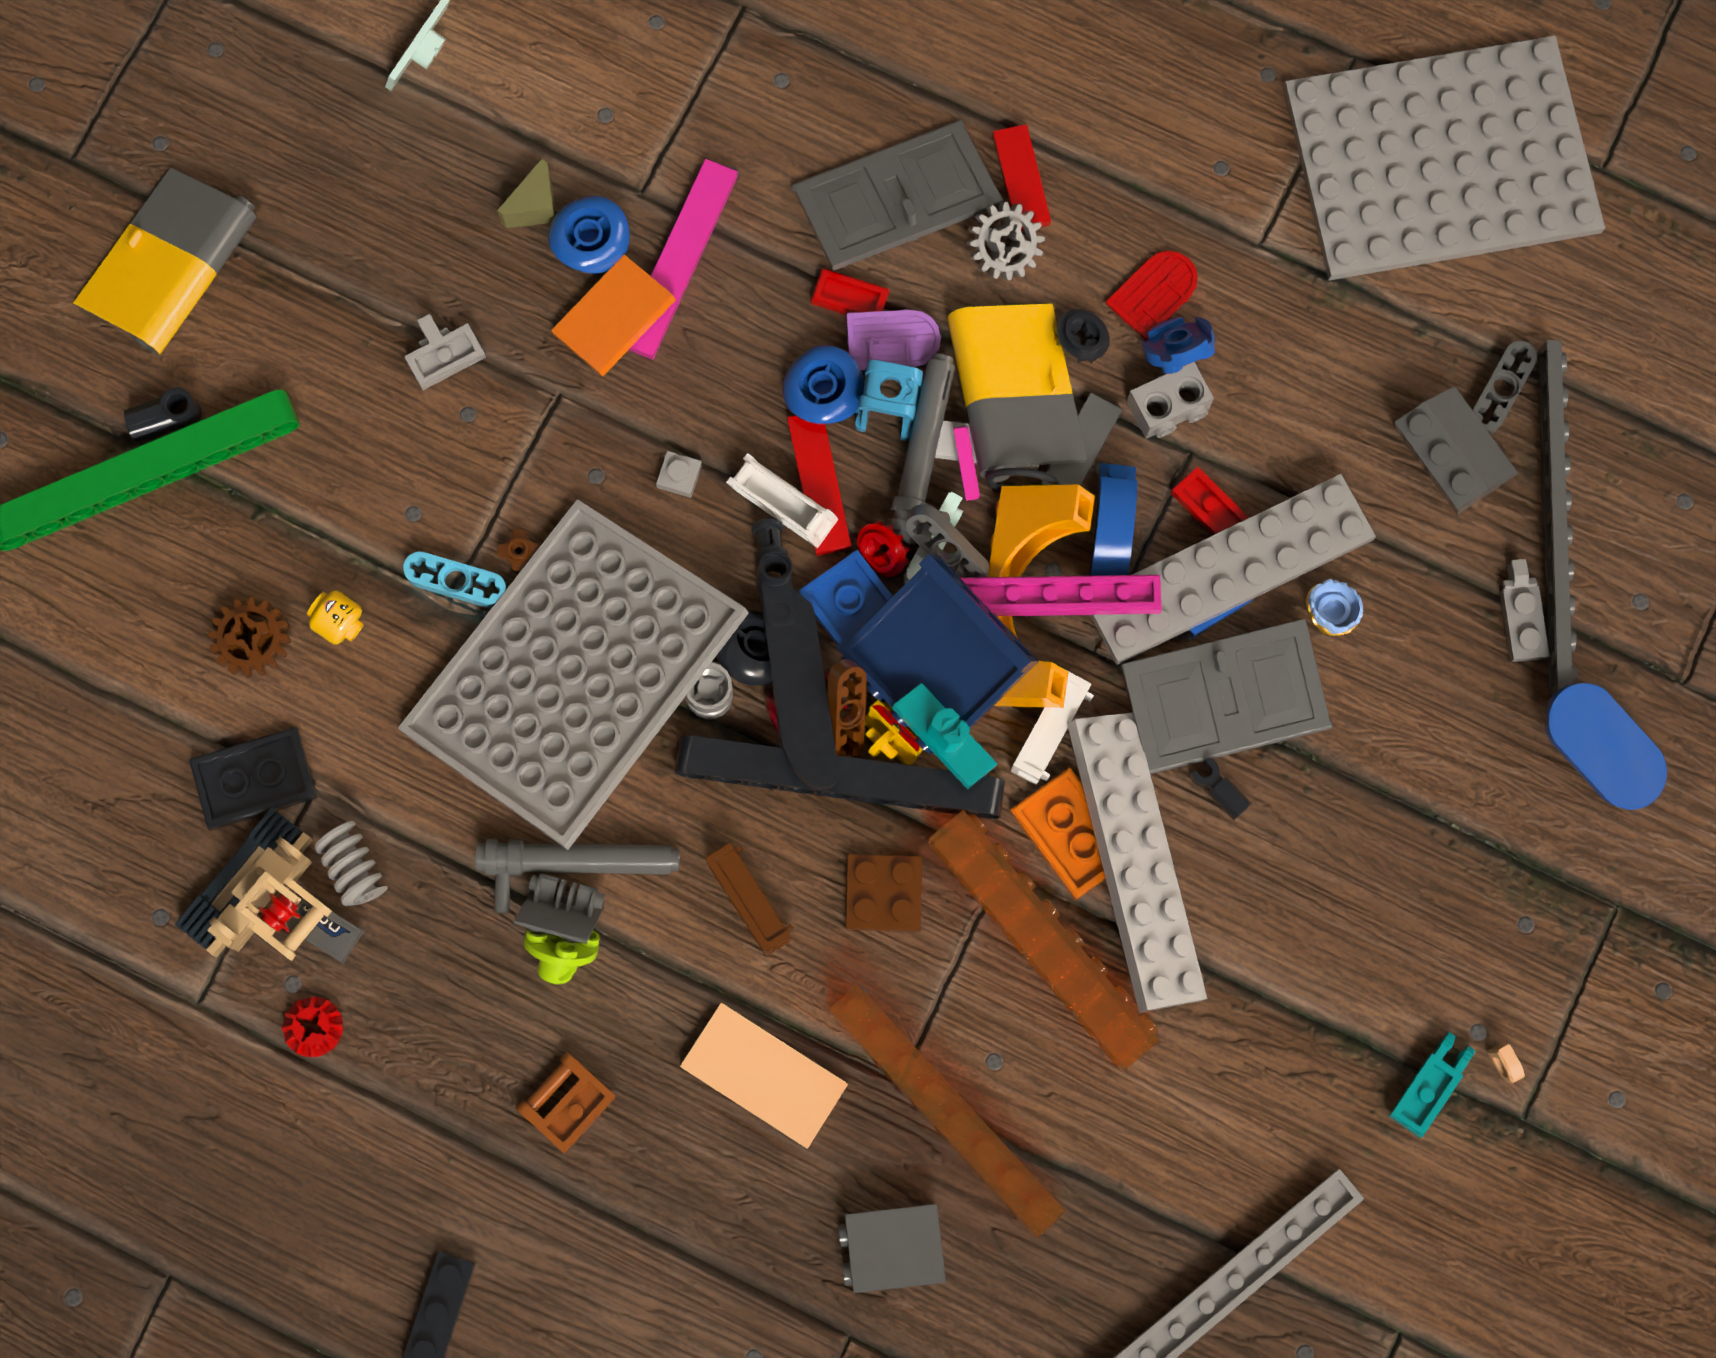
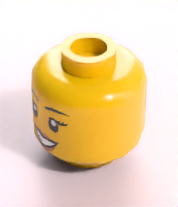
(335, 617)

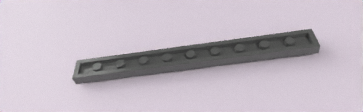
(1556, 503)

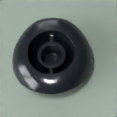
(746, 652)

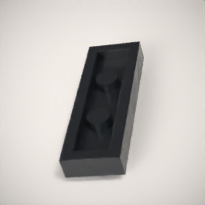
(440, 1307)

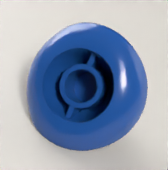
(589, 234)
(823, 385)

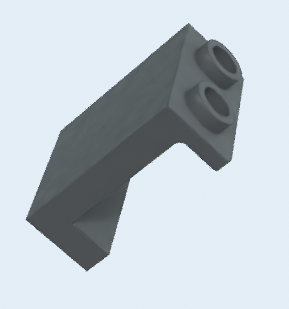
(892, 1248)

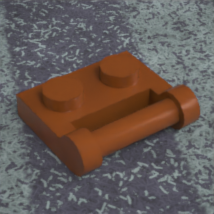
(574, 1111)

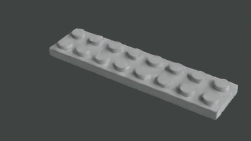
(1241, 565)
(1137, 862)

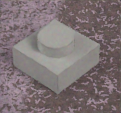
(679, 474)

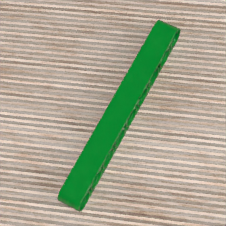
(146, 468)

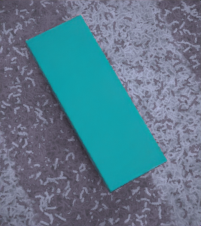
(945, 735)

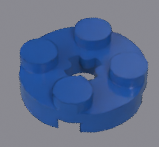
(1179, 343)

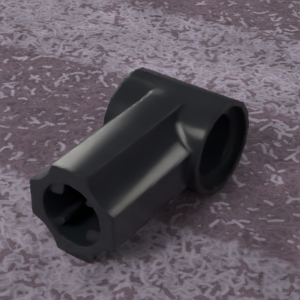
(160, 414)

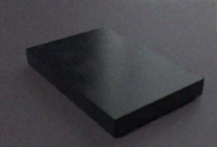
(253, 778)

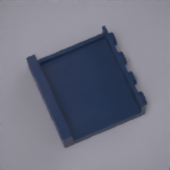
(939, 637)

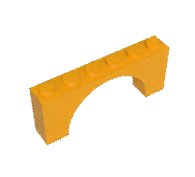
(1024, 526)

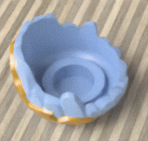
(1334, 607)

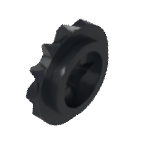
(1093, 330)

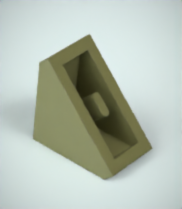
(531, 201)

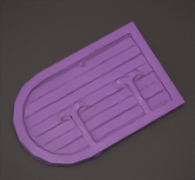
(892, 337)

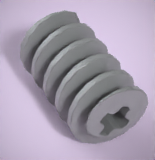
(348, 866)

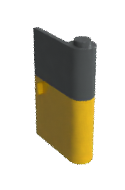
(166, 259)
(1015, 387)

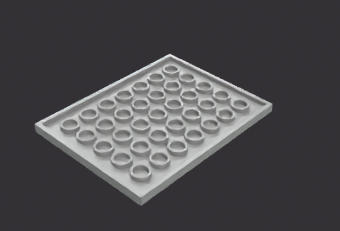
(1443, 157)
(573, 673)

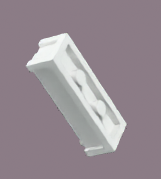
(783, 501)
(1049, 732)

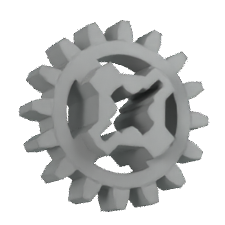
(1011, 228)

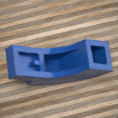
(1114, 520)

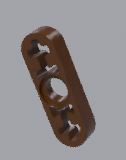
(839, 697)

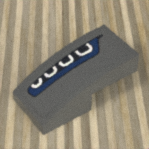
(331, 933)

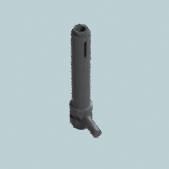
(923, 444)
(517, 857)

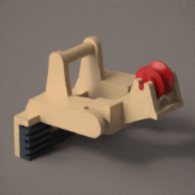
(236, 898)

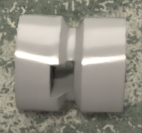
(711, 693)

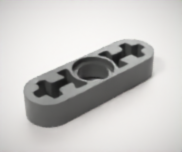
(1505, 363)
(945, 532)

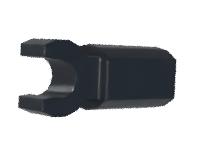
(1222, 790)

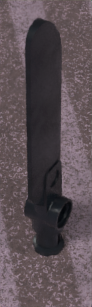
(794, 664)

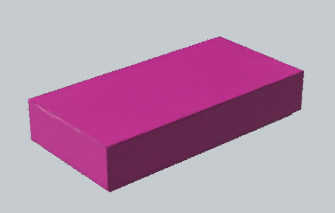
(966, 462)

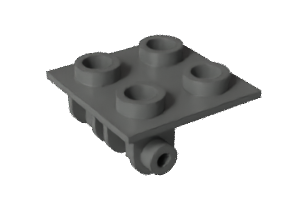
(561, 914)

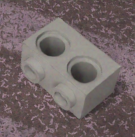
(1165, 394)

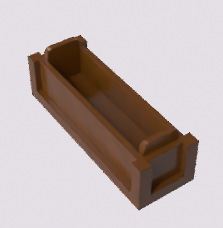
(748, 899)

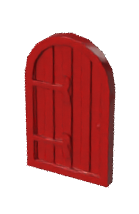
(1155, 291)

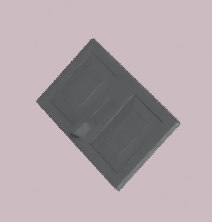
(897, 195)
(1226, 696)

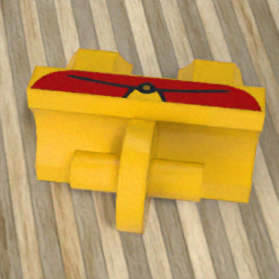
(890, 736)

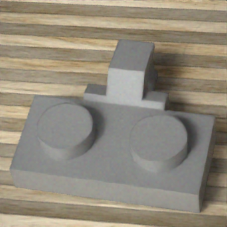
(443, 352)

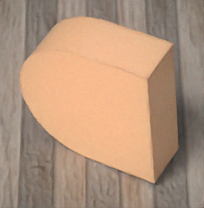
(1506, 1062)

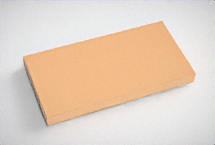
(764, 1075)

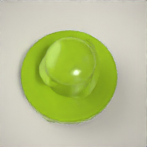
(559, 957)

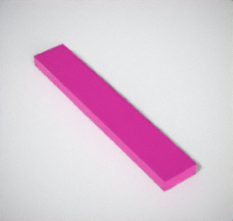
(687, 245)
(1069, 595)

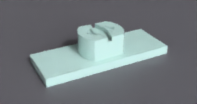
(423, 47)

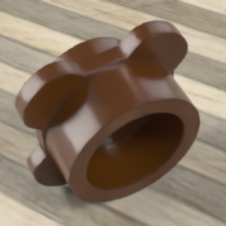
(508, 550)

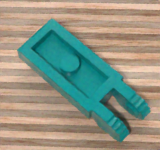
(1430, 1088)

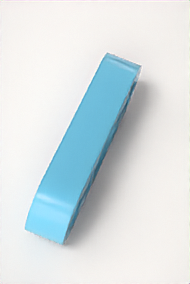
(427, 581)

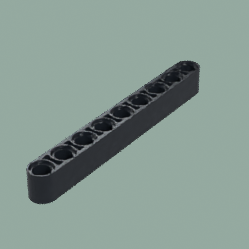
(857, 779)

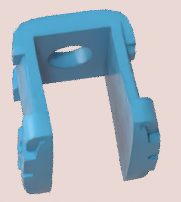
(902, 405)

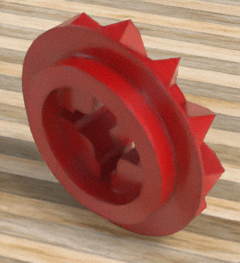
(884, 563)
(316, 1044)

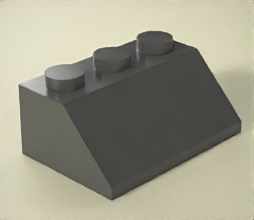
(1455, 449)

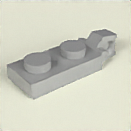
(1523, 614)

